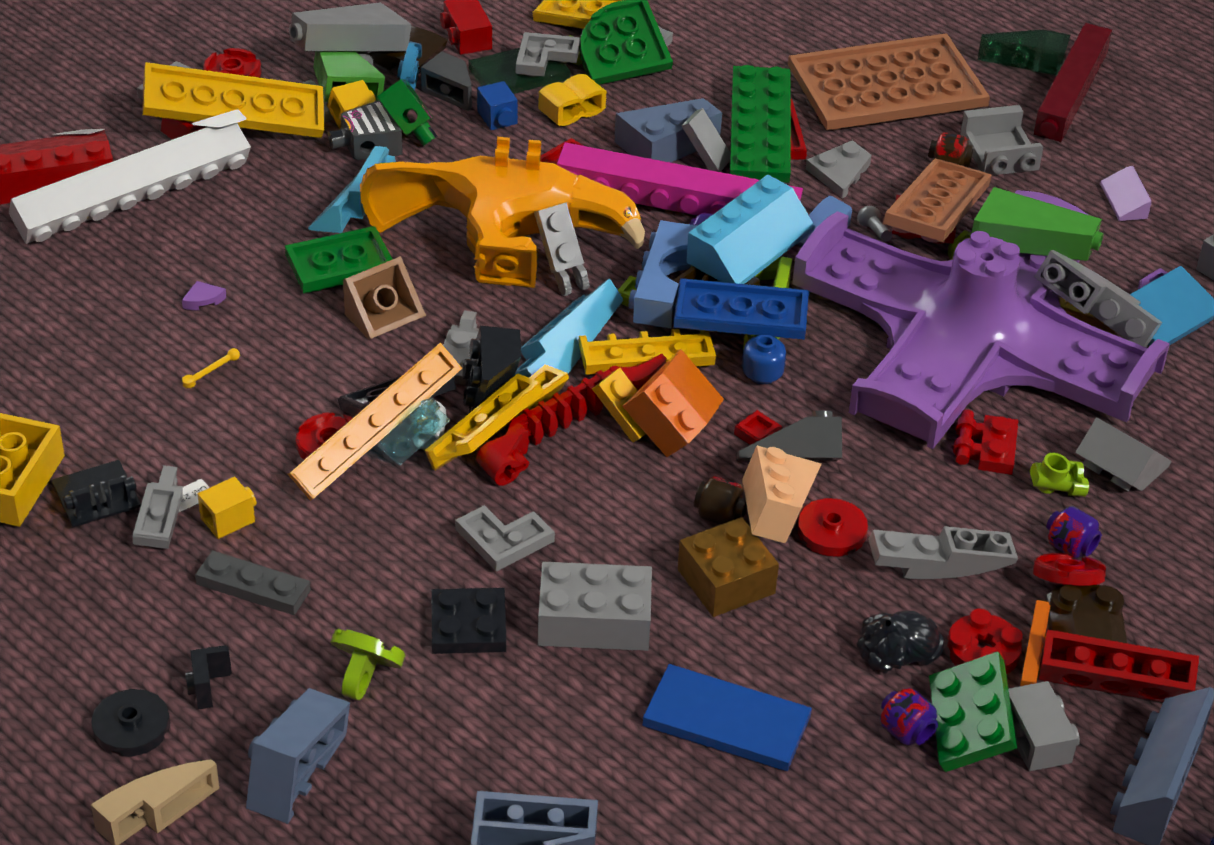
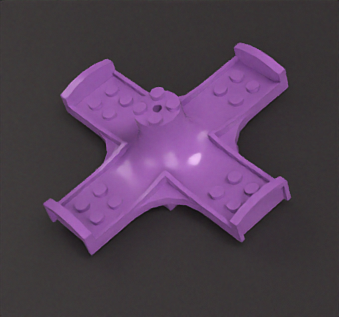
(967, 328)

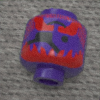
(1073, 532)
(909, 717)

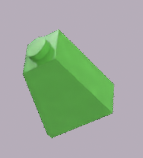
(345, 67)

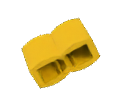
(572, 99)

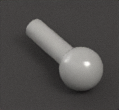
(871, 217)

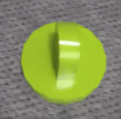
(366, 653)

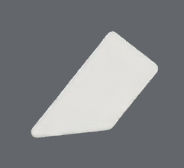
(222, 119)

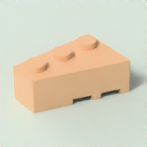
(776, 491)

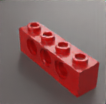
(1117, 667)

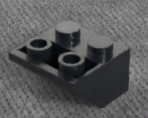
(491, 363)

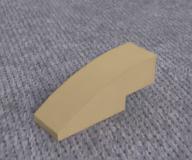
(154, 800)

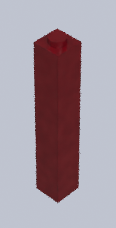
(1072, 82)

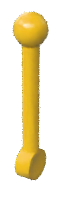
(190, 380)

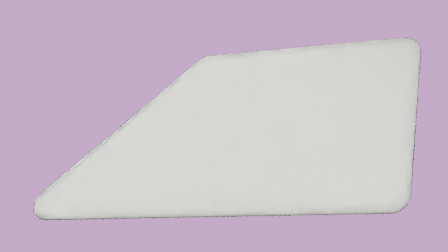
(85, 131)

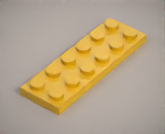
(202, 94)

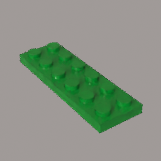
(761, 122)

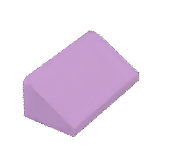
(1127, 195)

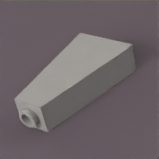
(350, 29)

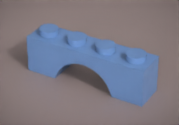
(656, 294)

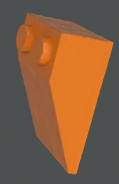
(674, 404)

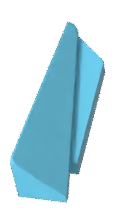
(348, 202)
(558, 341)

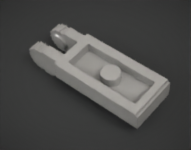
(561, 247)

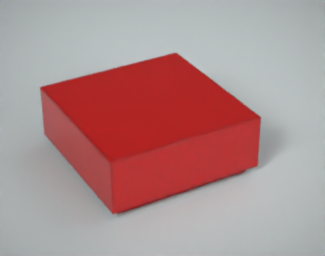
(756, 427)

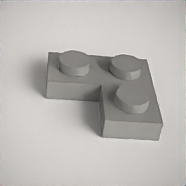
(539, 48)
(503, 543)

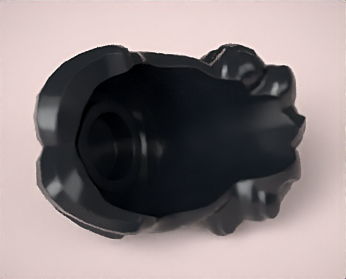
(899, 640)

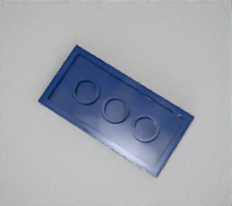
(741, 308)
(727, 717)

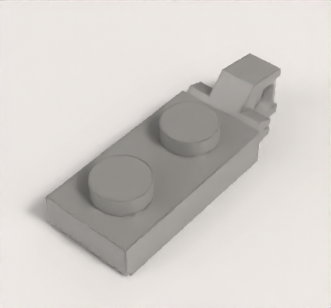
(458, 341)
(159, 511)

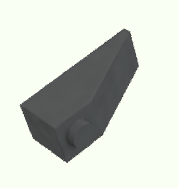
(810, 438)

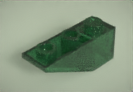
(1029, 50)

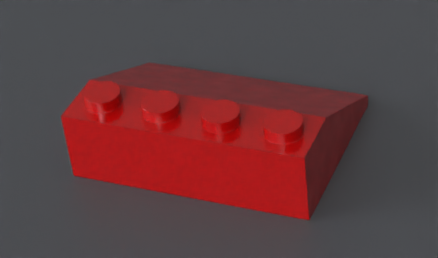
(49, 160)

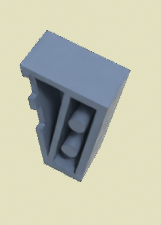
(659, 131)
(292, 750)
(533, 820)

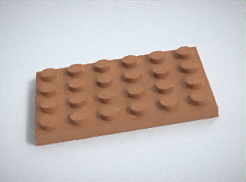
(887, 81)

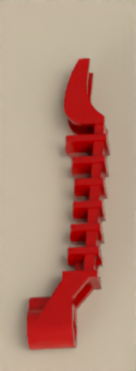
(504, 455)

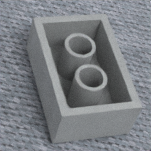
(595, 606)

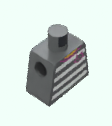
(366, 128)

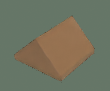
(381, 299)

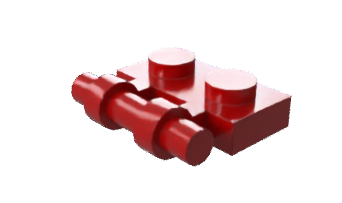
(997, 444)

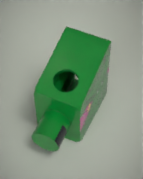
(399, 101)

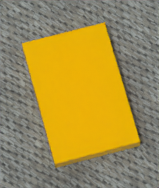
(568, 12)

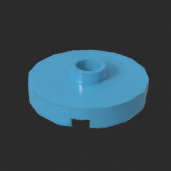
(408, 68)

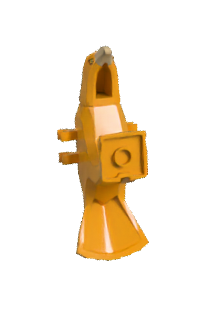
(499, 205)

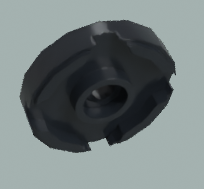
(130, 722)

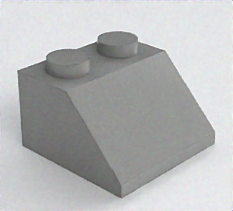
(1121, 455)

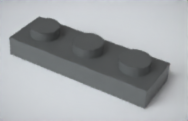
(253, 582)

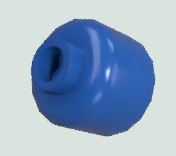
(764, 359)

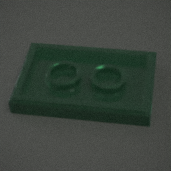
(502, 67)

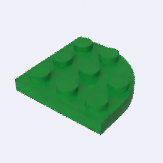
(623, 43)

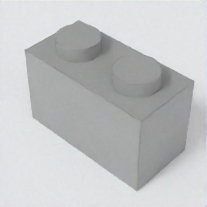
(1042, 727)

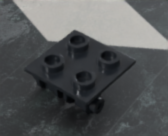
(96, 493)

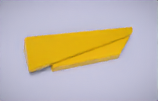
(495, 413)

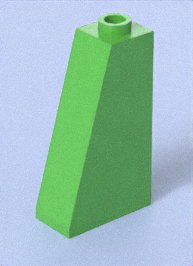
(1038, 225)

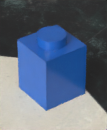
(497, 105)

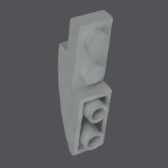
(1098, 297)
(949, 555)

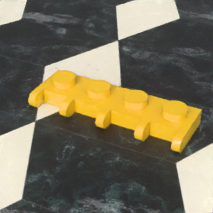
(636, 351)

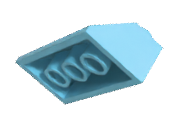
(749, 232)

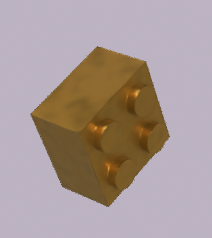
(727, 567)

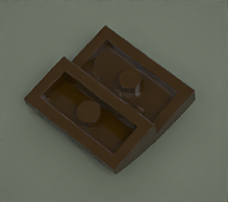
(431, 46)

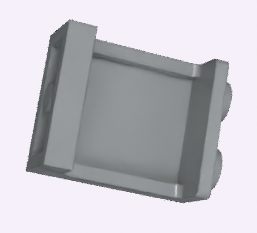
(1000, 140)

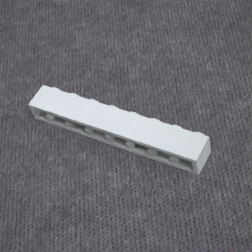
(128, 181)

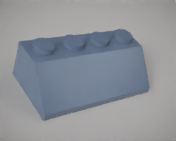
(1162, 766)

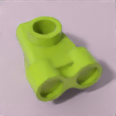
(1060, 475)

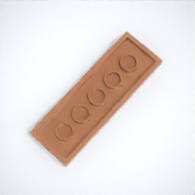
(937, 200)

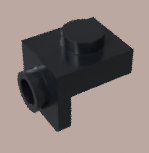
(207, 664)

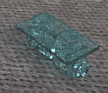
(413, 431)

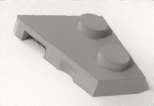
(840, 166)

